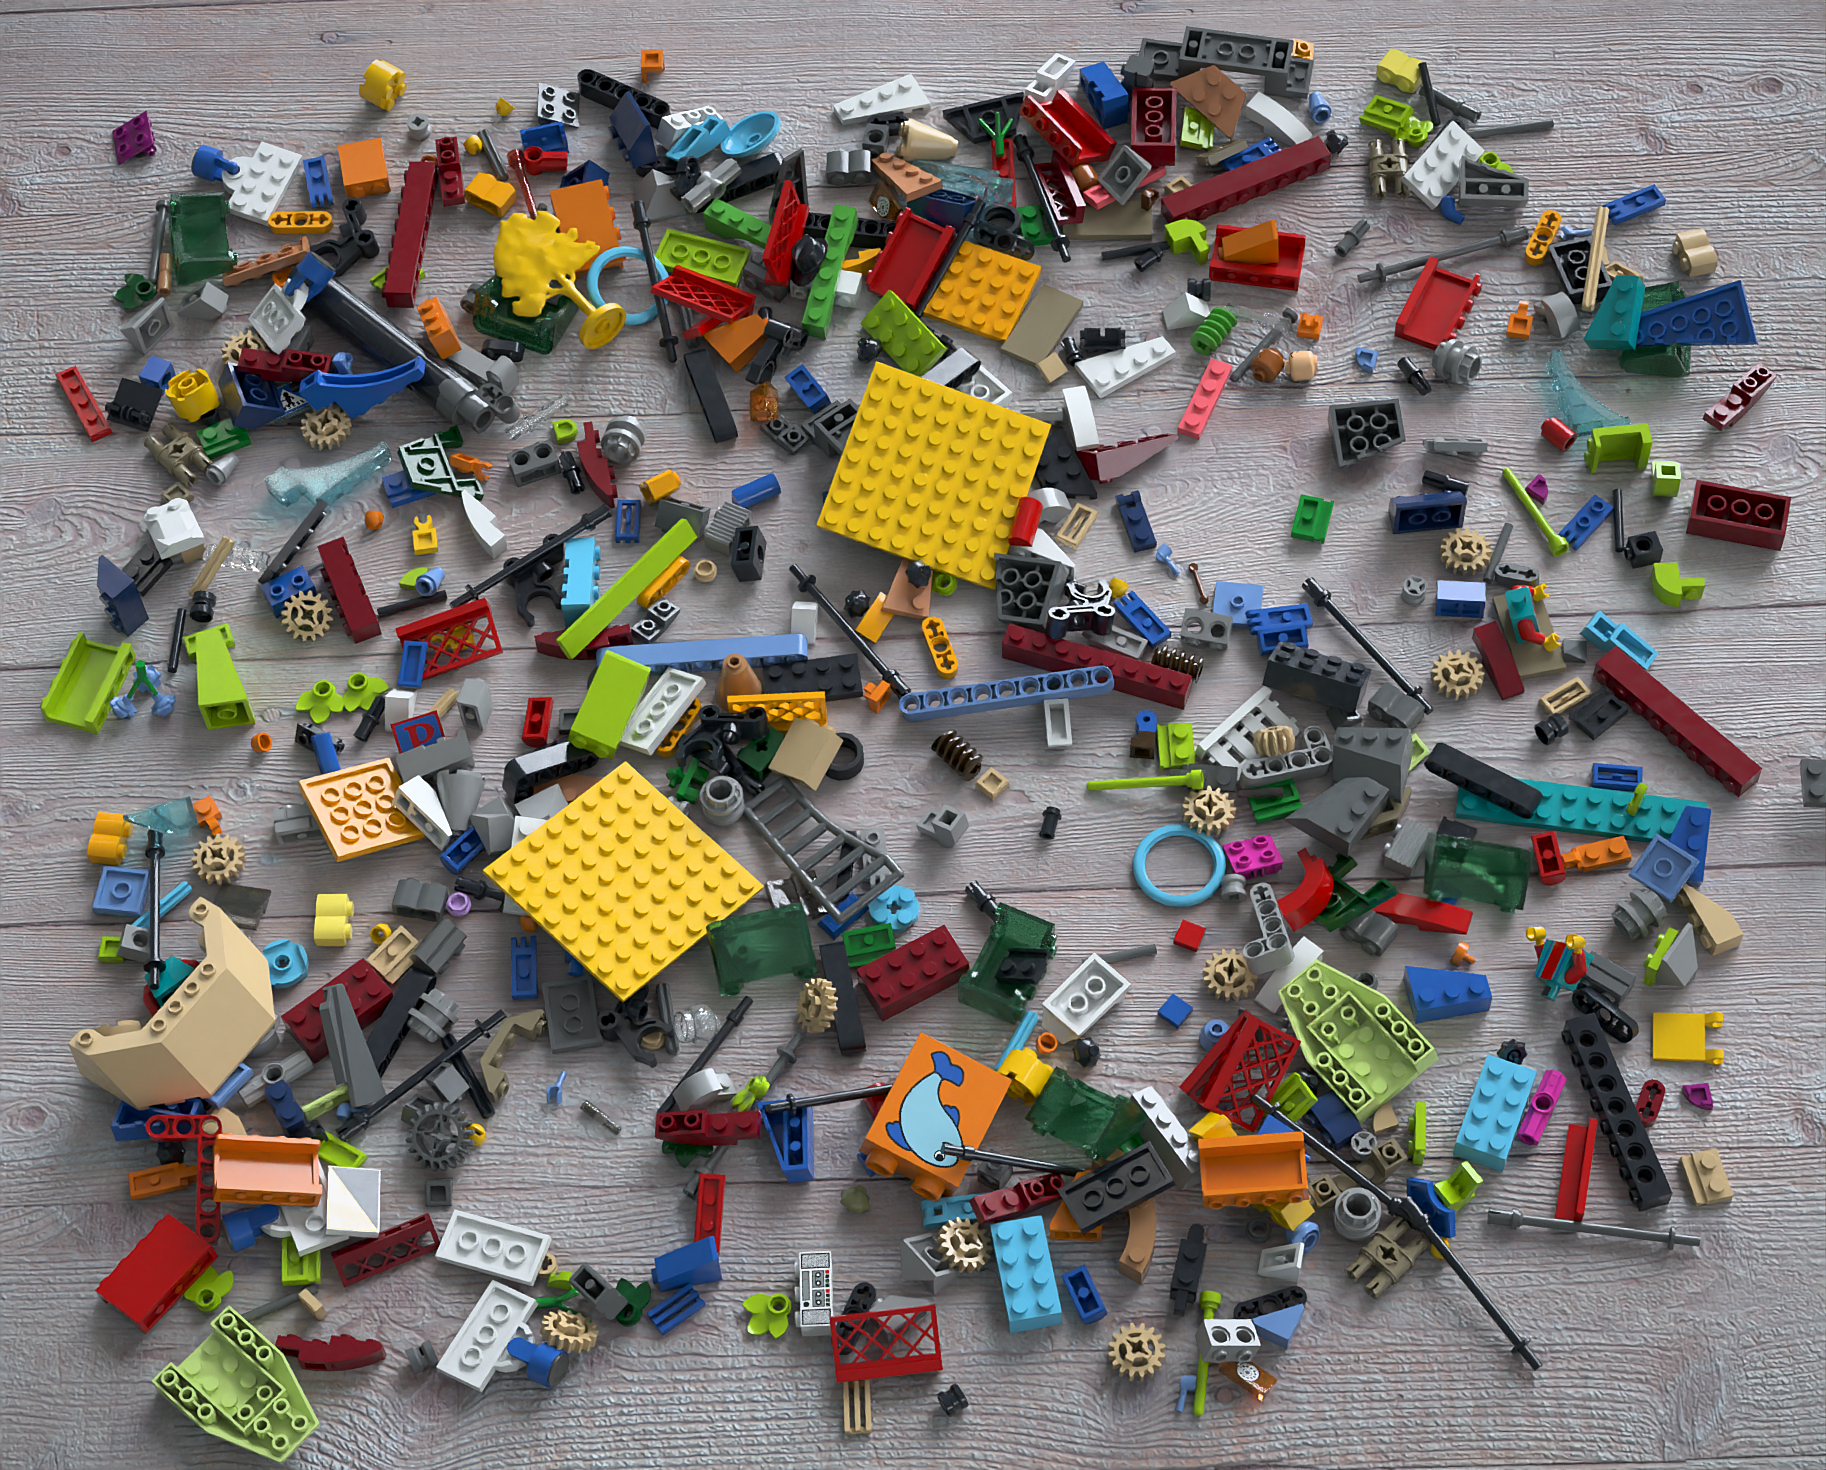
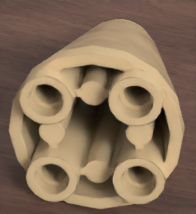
(924, 142)

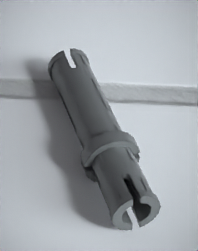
(1457, 106)

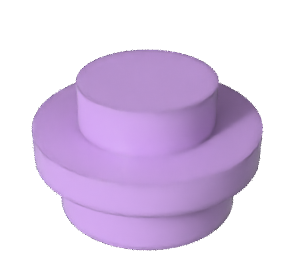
(458, 904)

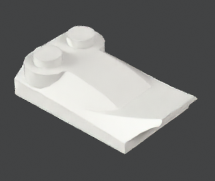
(987, 387)
(173, 528)
(1083, 999)

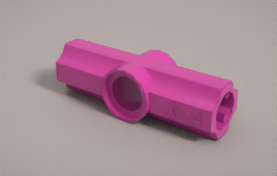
(1537, 1119)

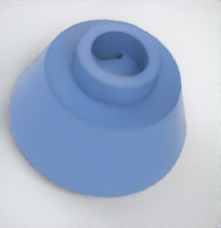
(1211, 1033)
(1307, 1233)

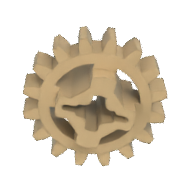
(234, 348)
(328, 426)
(1465, 551)
(299, 606)
(1457, 675)
(1196, 811)
(218, 860)
(1218, 971)
(816, 1005)
(964, 1245)
(568, 1331)
(1135, 1340)

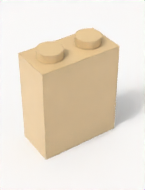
(806, 753)

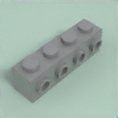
(1169, 1139)

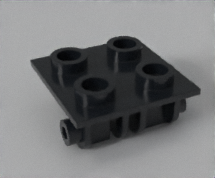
(134, 404)

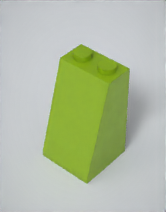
(219, 686)
(609, 705)

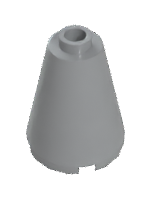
(459, 798)

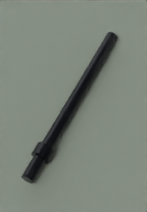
(969, 221)
(733, 1019)
(968, 1153)

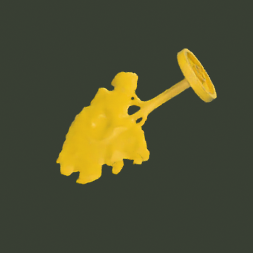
(532, 255)

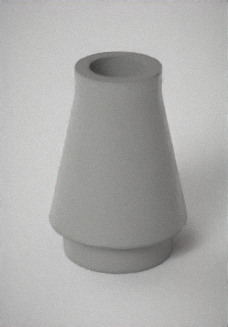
(221, 469)

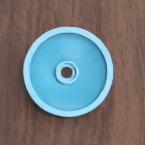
(751, 134)

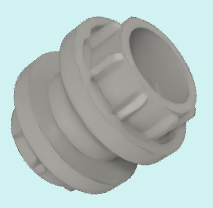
(1457, 361)
(623, 439)
(722, 800)
(1639, 913)
(433, 1015)
(1354, 1226)

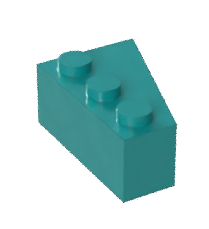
(1618, 316)

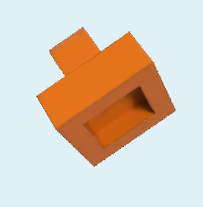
(1309, 326)
(877, 695)

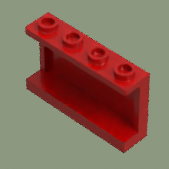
(1068, 129)
(910, 258)
(1278, 275)
(1436, 306)
(157, 1272)

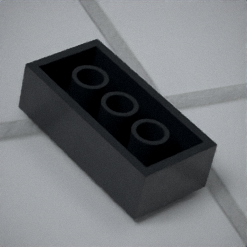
(1316, 676)

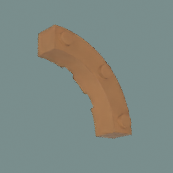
(1142, 1234)

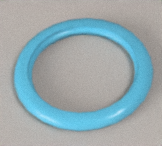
(602, 260)
(1173, 900)

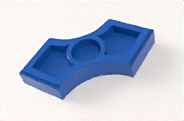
(1424, 1195)

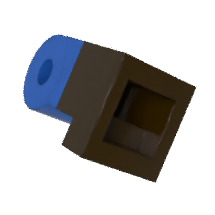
(1146, 728)

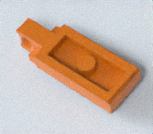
(1598, 855)
(161, 1180)

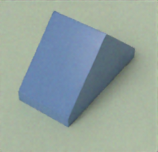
(1280, 1325)

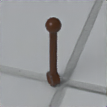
(1193, 568)

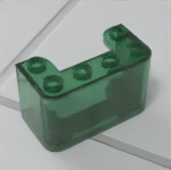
(980, 988)

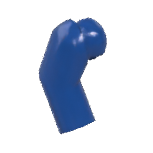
(1448, 210)

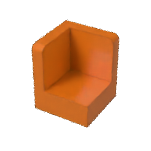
(651, 62)

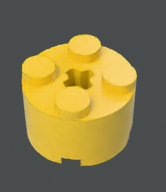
(382, 84)
(192, 394)
(1026, 1073)

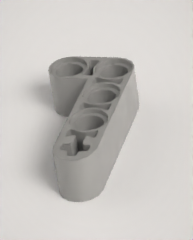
(483, 370)
(1258, 771)
(1275, 947)

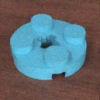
(902, 898)
(294, 971)

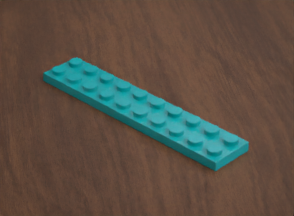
(1584, 812)

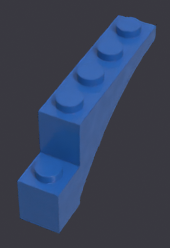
(359, 392)

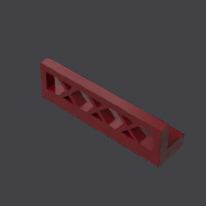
(1066, 190)
(386, 1239)

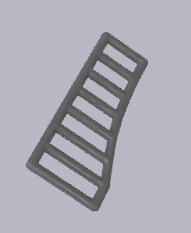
(841, 837)

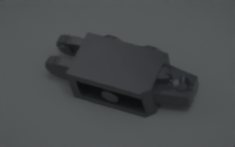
(1188, 1269)

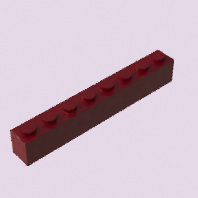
(1247, 182)
(411, 235)
(1129, 675)
(1677, 722)

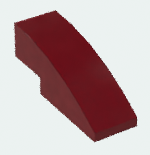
(1498, 660)

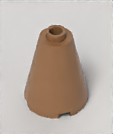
(736, 679)

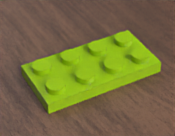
(703, 255)
(903, 335)

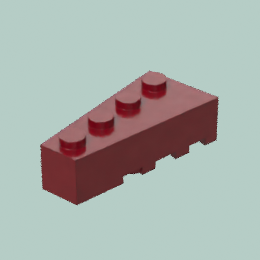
(348, 590)

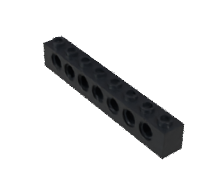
(1588, 1030)

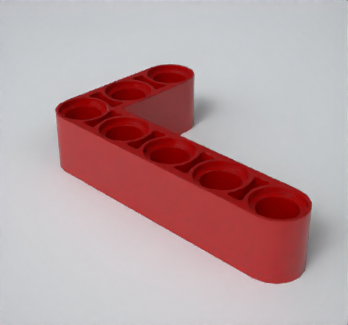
(203, 1166)

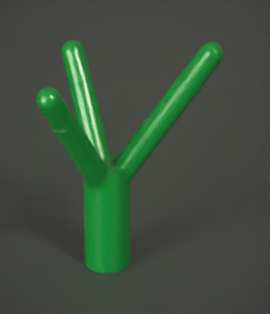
(998, 137)
(550, 1302)

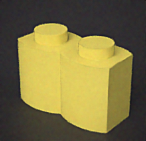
(1400, 70)
(332, 920)

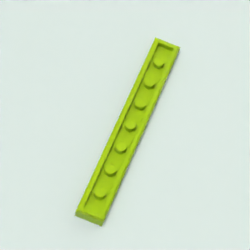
(626, 588)

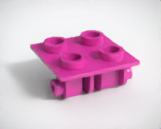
(1253, 855)

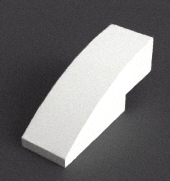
(1050, 78)
(1276, 120)
(1080, 418)
(484, 526)
(1057, 721)
(1305, 954)

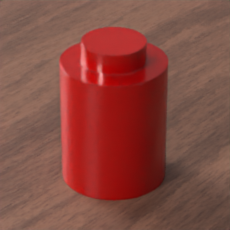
(1558, 434)

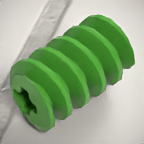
(1213, 331)

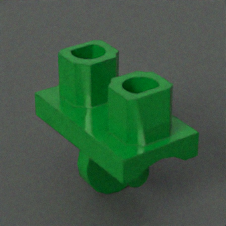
(694, 773)

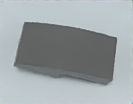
(785, 435)
(658, 619)

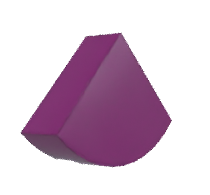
(1538, 489)
(1698, 1095)

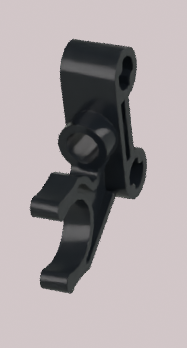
(355, 240)
(780, 340)
(529, 579)
(1082, 613)
(725, 728)
(628, 1025)

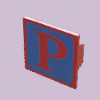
(417, 731)

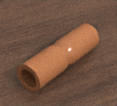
(164, 276)

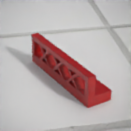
(1576, 1171)

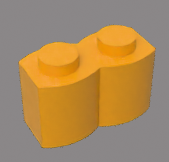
(490, 194)
(660, 486)
(109, 839)

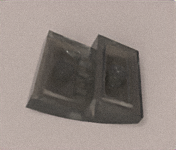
(793, 891)
(243, 904)

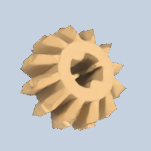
(1274, 740)

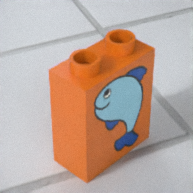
(933, 1103)

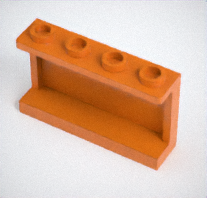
(587, 209)
(266, 1170)
(1253, 1170)

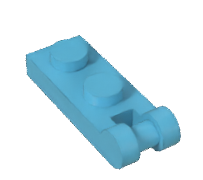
(951, 1208)

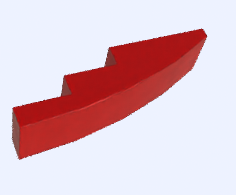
(1426, 914)

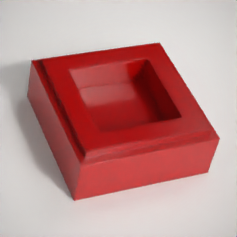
(1189, 935)

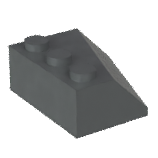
(1364, 429)
(1027, 589)
(1374, 754)
(1342, 813)

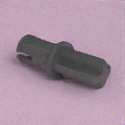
(1352, 238)

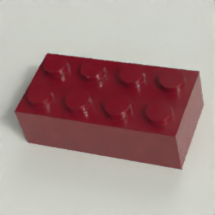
(1154, 125)
(1738, 515)
(912, 973)
(367, 996)

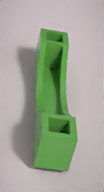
(733, 223)
(824, 286)

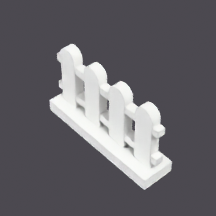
(1236, 740)

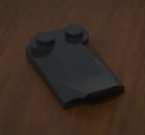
(1571, 265)

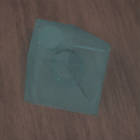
(166, 816)

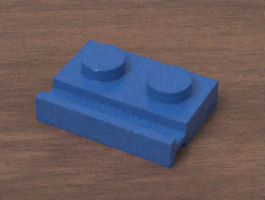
(399, 490)

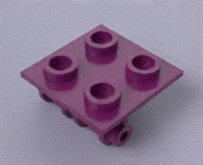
(134, 137)

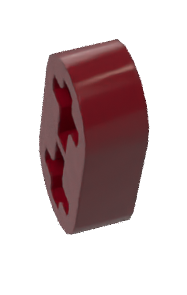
(1654, 1104)

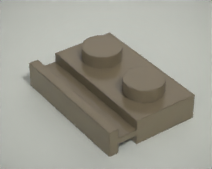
(1221, 152)

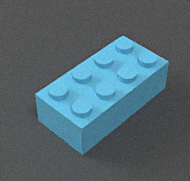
(1494, 1113)
(1025, 1274)

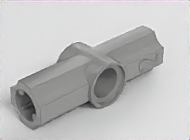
(711, 185)
(287, 1069)

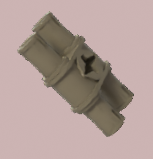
(1387, 168)
(178, 454)
(1389, 1269)

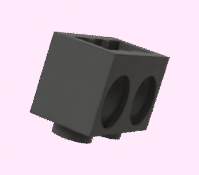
(533, 462)

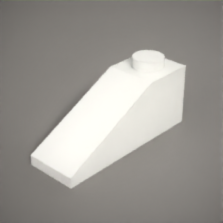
(424, 810)

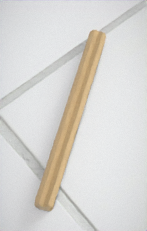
(1595, 259)

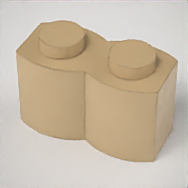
(1695, 252)

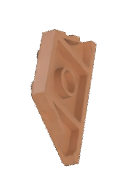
(1213, 97)

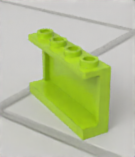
(87, 684)

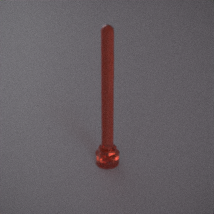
(516, 161)

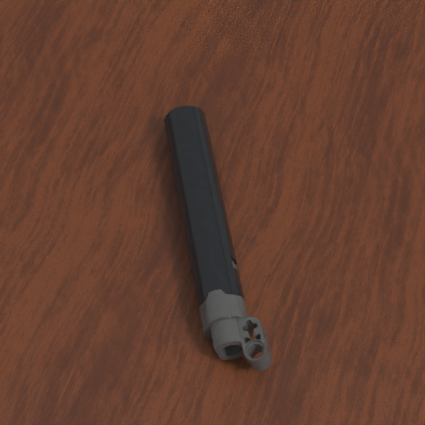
(392, 347)

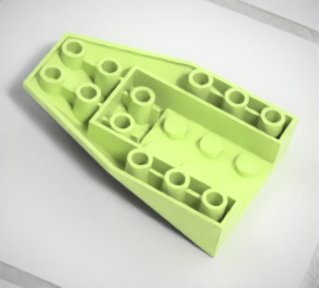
(1354, 1038)
(241, 1390)

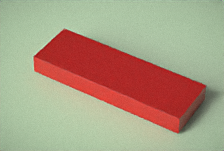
(710, 1207)

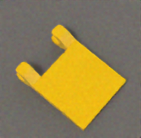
(1683, 1037)

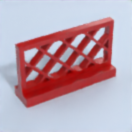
(784, 233)
(705, 295)
(449, 621)
(1228, 1066)
(1206, 1067)
(891, 1366)

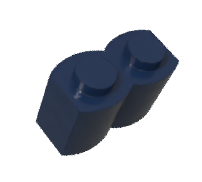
(285, 1107)
(1333, 1121)

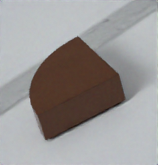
(1148, 198)

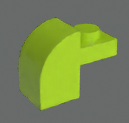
(1185, 236)
(1665, 478)
(1671, 588)
(1459, 1187)

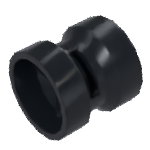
(1199, 289)
(202, 607)
(1550, 729)

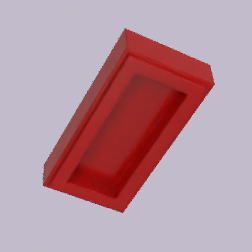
(701, 328)

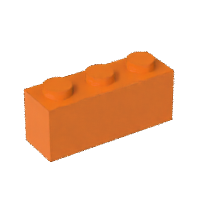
(439, 328)

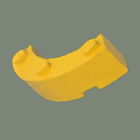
(1283, 1213)

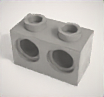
(1208, 622)
(1227, 1340)

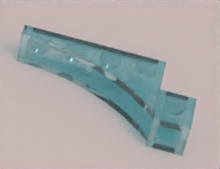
(971, 181)
(1579, 408)
(327, 481)

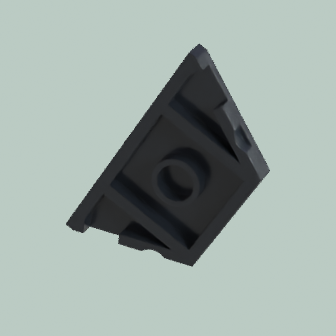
(966, 117)
(1062, 468)

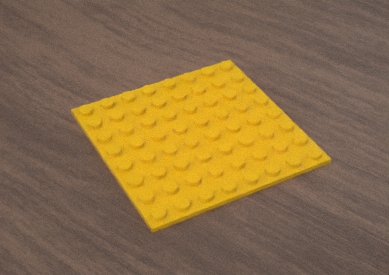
(933, 475)
(623, 880)

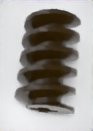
(1178, 663)
(958, 754)

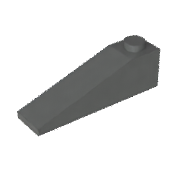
(791, 169)

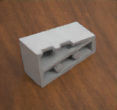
(1489, 186)
(441, 756)

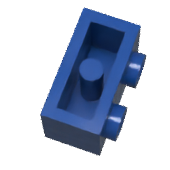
(281, 588)

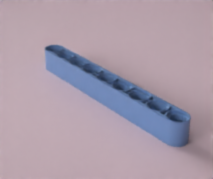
(710, 654)
(996, 688)

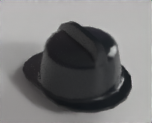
(807, 257)

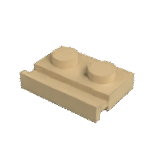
(392, 956)
(1706, 1177)

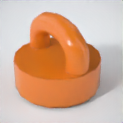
(1461, 954)

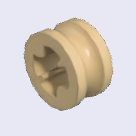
(551, 1268)

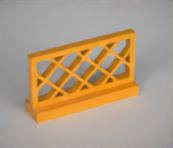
(784, 717)

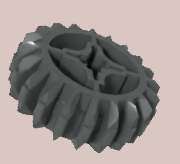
(441, 1126)

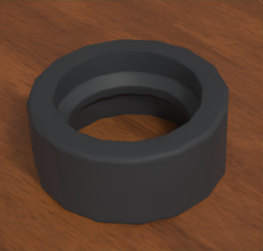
(1007, 212)
(851, 770)

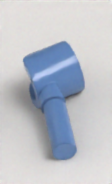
(1569, 234)
(1163, 554)
(555, 1091)
(344, 1111)
(1187, 1383)

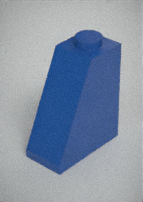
(690, 1264)

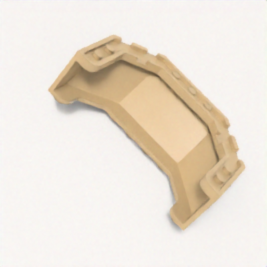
(197, 1032)

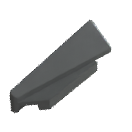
(348, 1048)

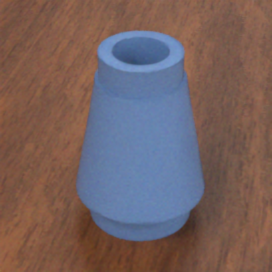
(1319, 109)
(429, 582)

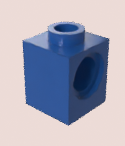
(157, 373)

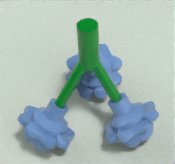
(147, 680)

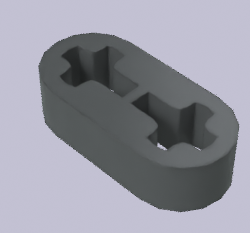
(1512, 574)

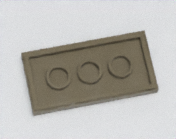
(1112, 222)
(1042, 326)
(1530, 658)

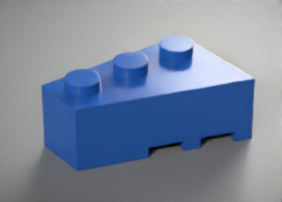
(1105, 95)
(1692, 837)
(1445, 993)
(131, 1123)
(792, 1141)

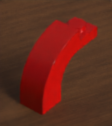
(1311, 896)

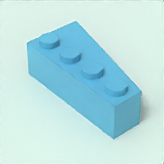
(580, 578)

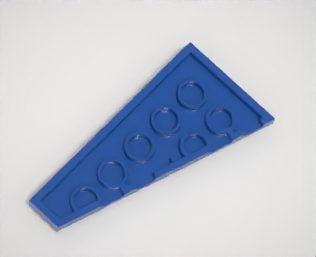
(1703, 319)

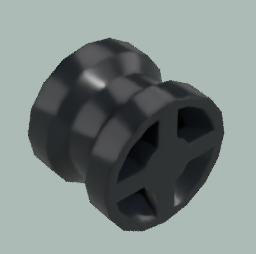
(952, 1400)

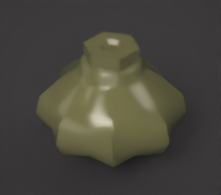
(855, 1199)

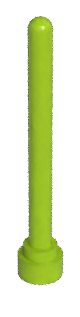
(1557, 544)
(1193, 779)
(1210, 1302)

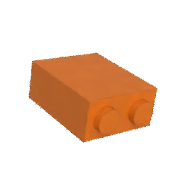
(364, 168)

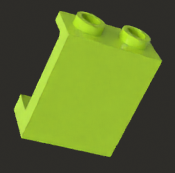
(1619, 444)

